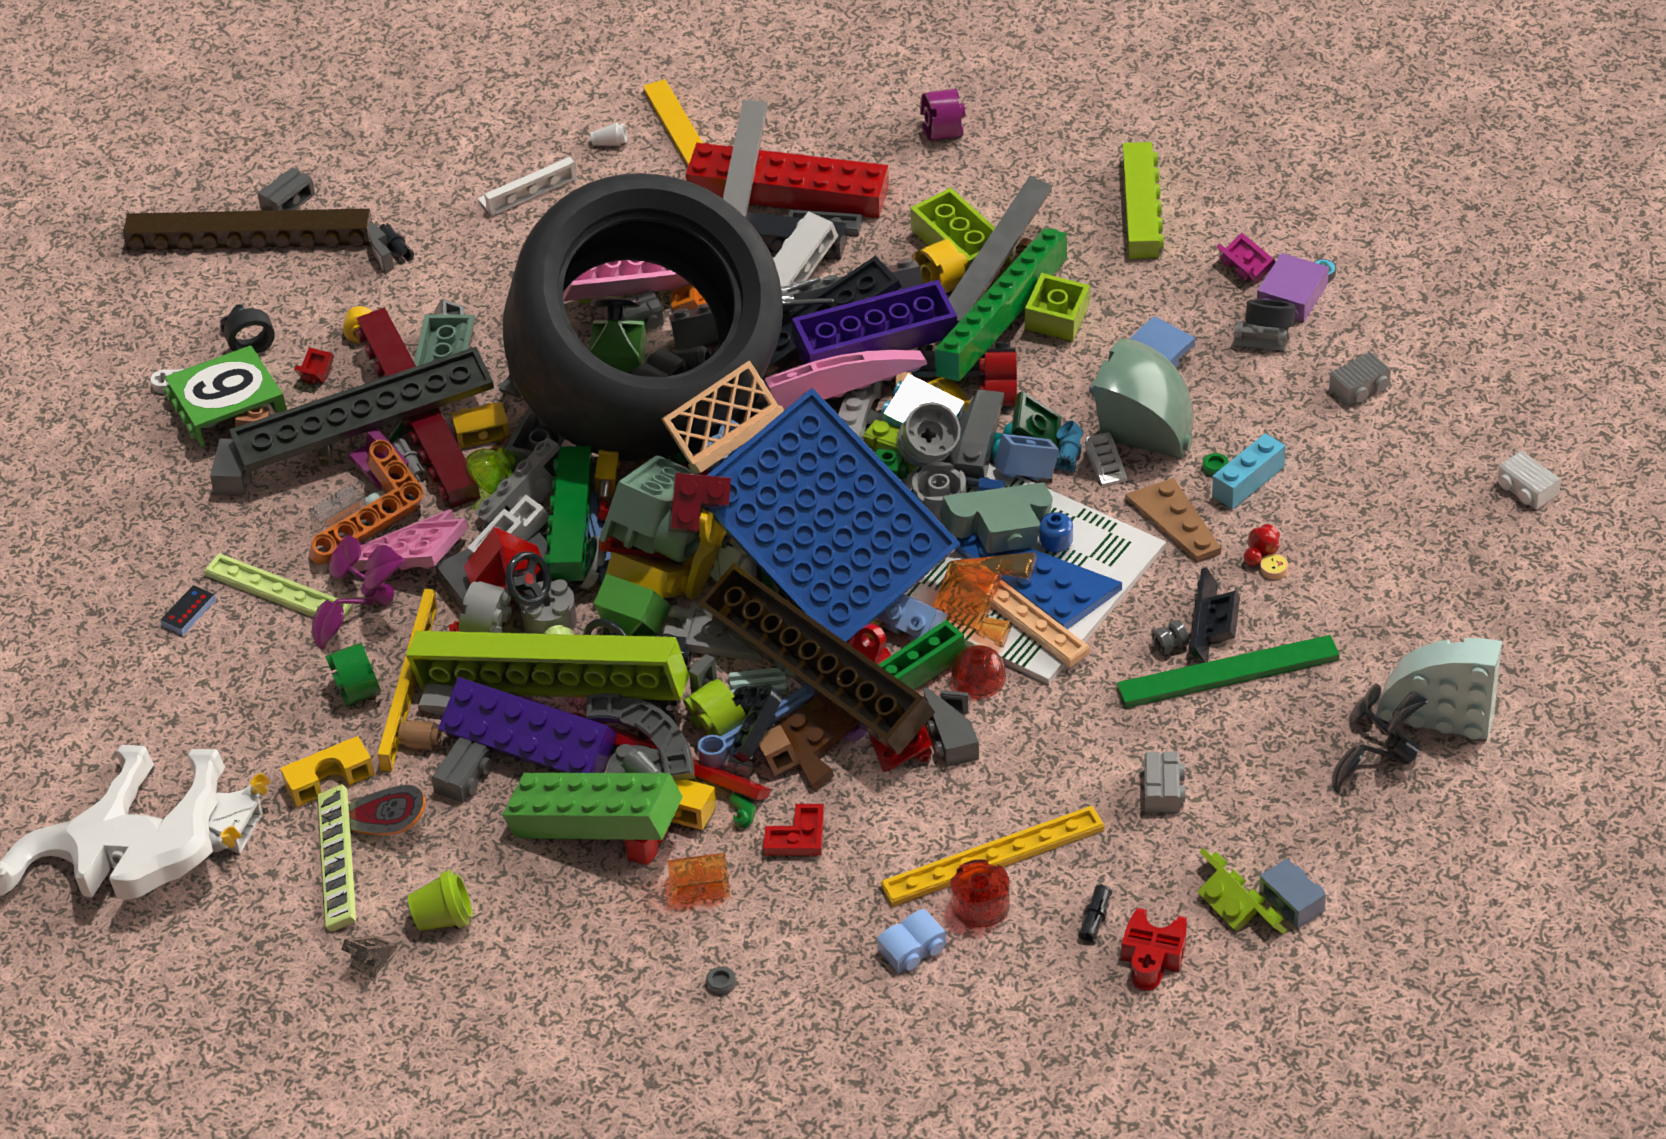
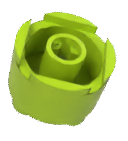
(714, 709)

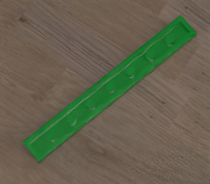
(1228, 671)

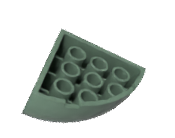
(1144, 400)

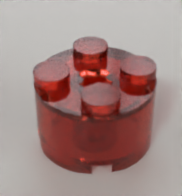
(980, 894)

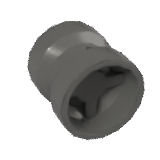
(1170, 637)

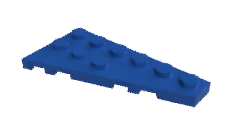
(1055, 585)

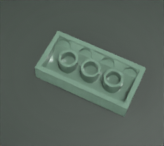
(443, 336)

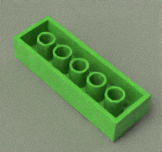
(593, 806)

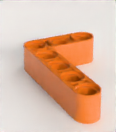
(373, 512)

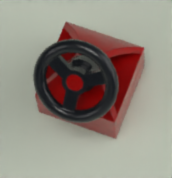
(510, 564)

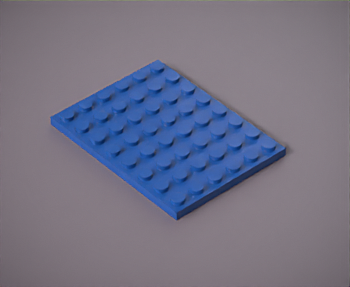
(828, 518)

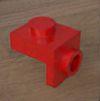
(315, 366)

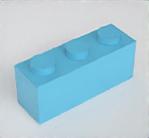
(1248, 471)

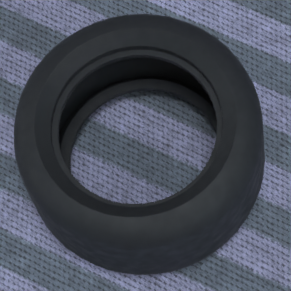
(656, 223)

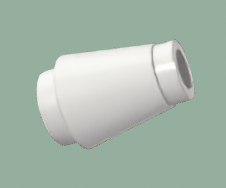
(610, 135)

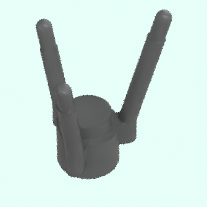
(788, 299)

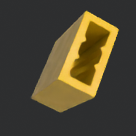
(650, 572)

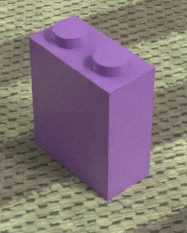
(1295, 282)

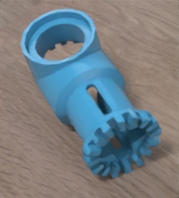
(1069, 446)

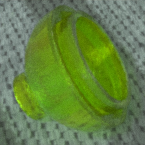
(490, 467)

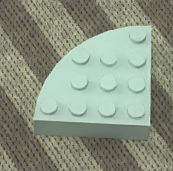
(1456, 681)

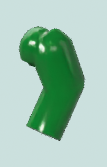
(745, 812)

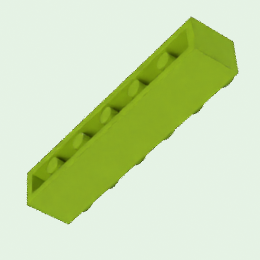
(1141, 202)

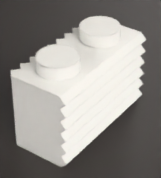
(1528, 480)

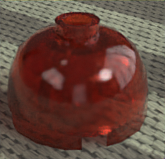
(978, 671)

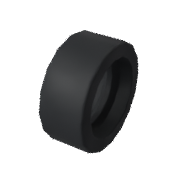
(1270, 313)
(246, 318)

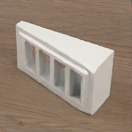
(1101, 445)

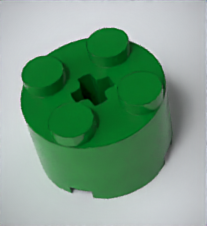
(353, 674)

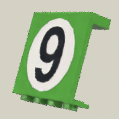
(222, 390)

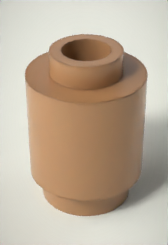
(419, 735)

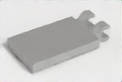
(705, 635)

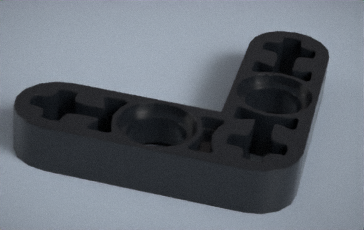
(760, 706)

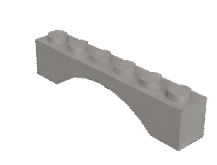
(857, 406)

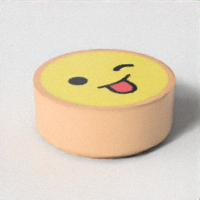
(1274, 566)

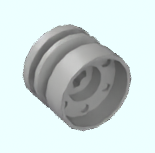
(937, 424)

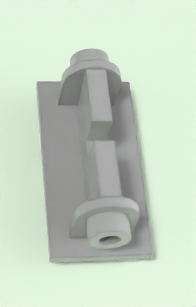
(1260, 337)

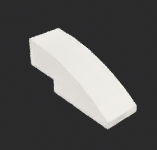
(521, 521)

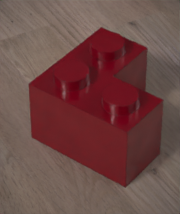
(691, 494)

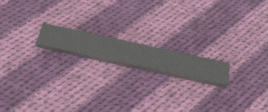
(999, 246)

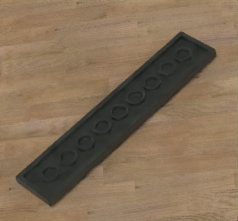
(361, 409)

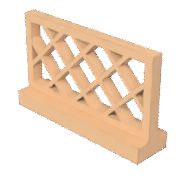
(729, 440)

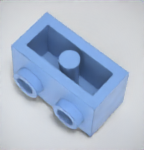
(911, 617)

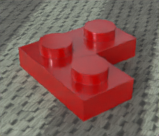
(798, 840)

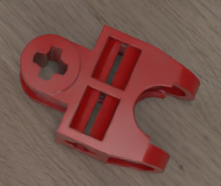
(1153, 949)

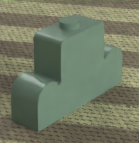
(1000, 517)

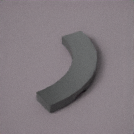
(651, 722)

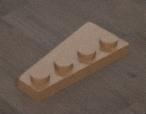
(1176, 517)

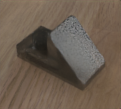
(368, 953)

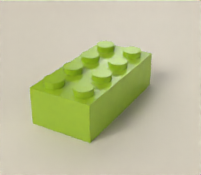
(953, 219)

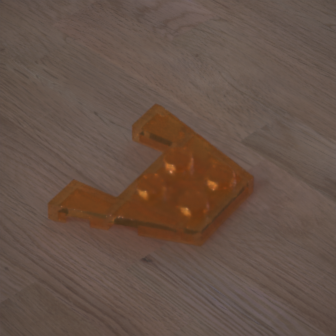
(970, 589)

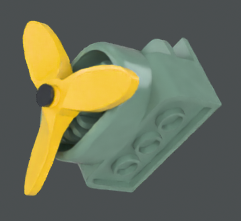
(642, 519)

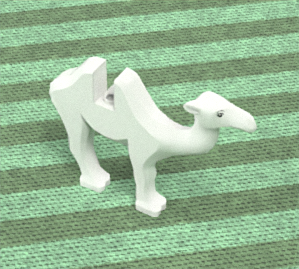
(137, 846)

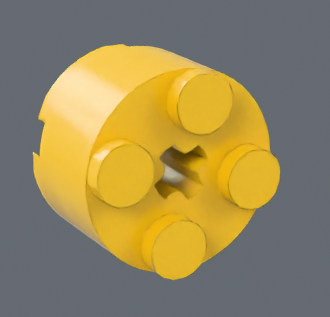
(942, 263)

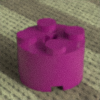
(942, 114)

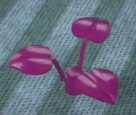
(379, 568)

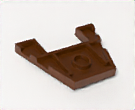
(812, 733)

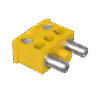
(606, 474)

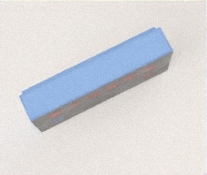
(188, 610)

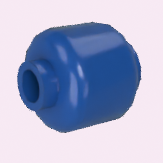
(1055, 532)

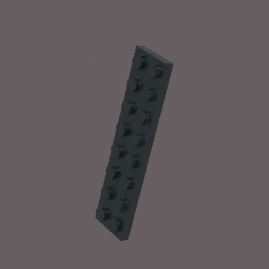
(862, 283)

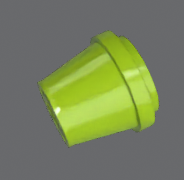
(441, 903)

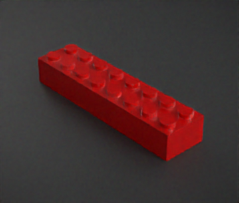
(797, 180)

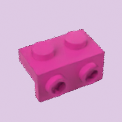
(1247, 258)

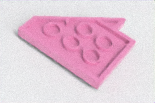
(419, 543)

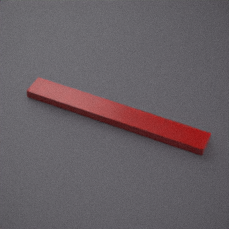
(711, 774)

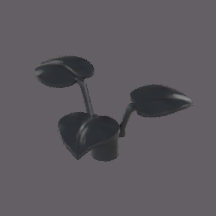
(1397, 743)

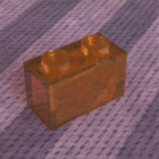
(699, 878)

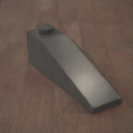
(977, 434)

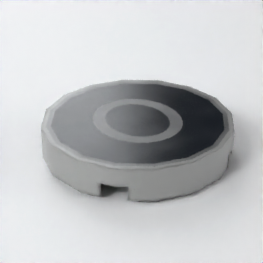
(594, 559)

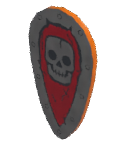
(387, 811)

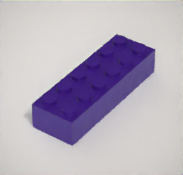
(878, 323)
(526, 729)

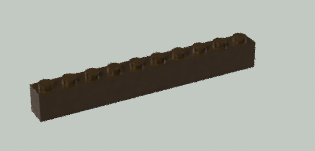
(247, 229)

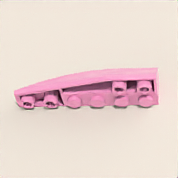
(842, 374)

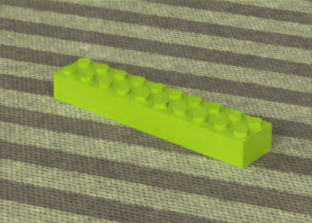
(552, 663)

